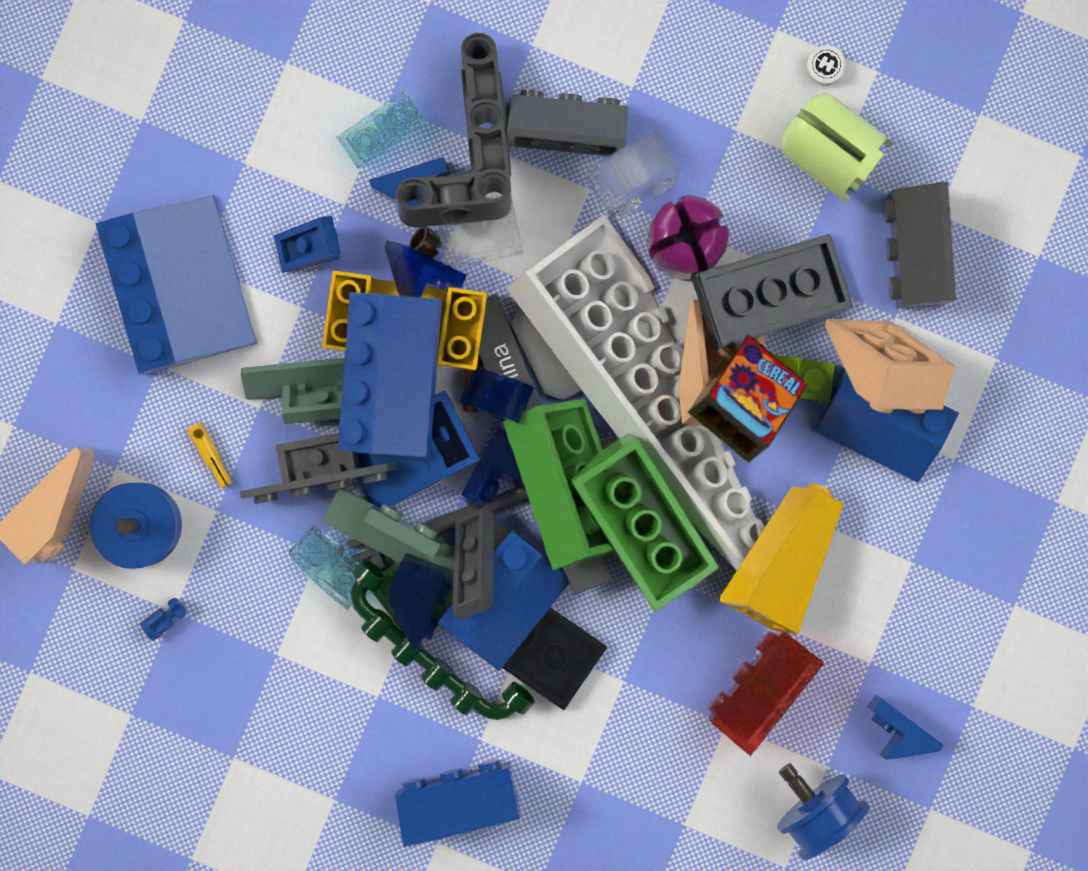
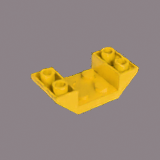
(459, 324)

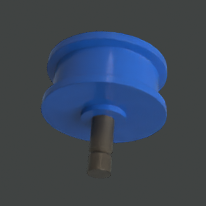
(135, 525)
(822, 814)

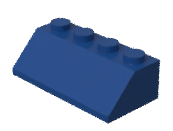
(389, 374)

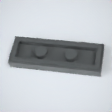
(473, 563)

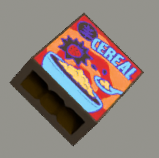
(748, 398)

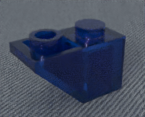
(414, 596)

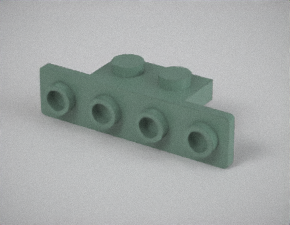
(307, 388)
(386, 531)

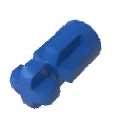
(161, 620)

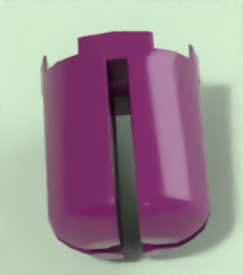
(696, 217)

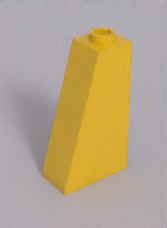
(786, 560)

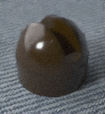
(426, 241)

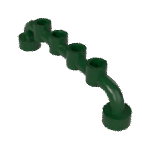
(436, 671)

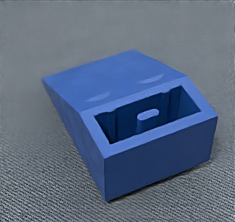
(449, 454)

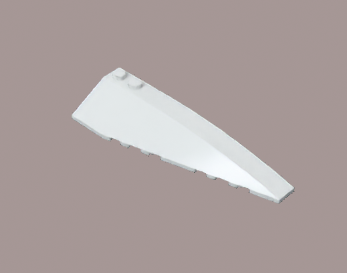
(614, 341)

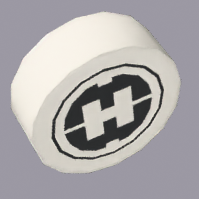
(825, 65)

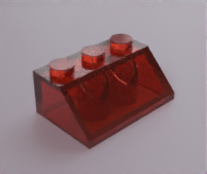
(763, 690)

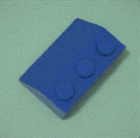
(896, 440)
(522, 595)
(457, 803)

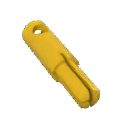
(207, 451)

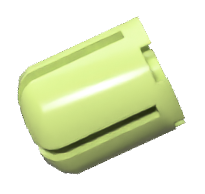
(833, 144)

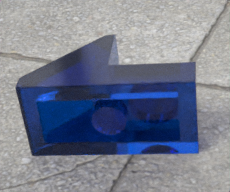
(415, 270)
(497, 395)
(495, 463)

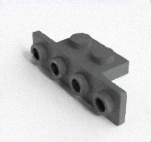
(314, 463)

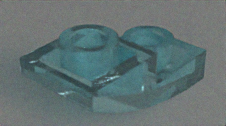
(381, 129)
(325, 564)

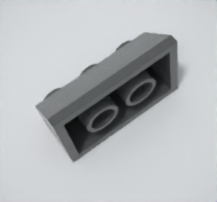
(567, 123)
(920, 246)

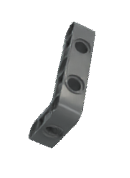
(463, 197)

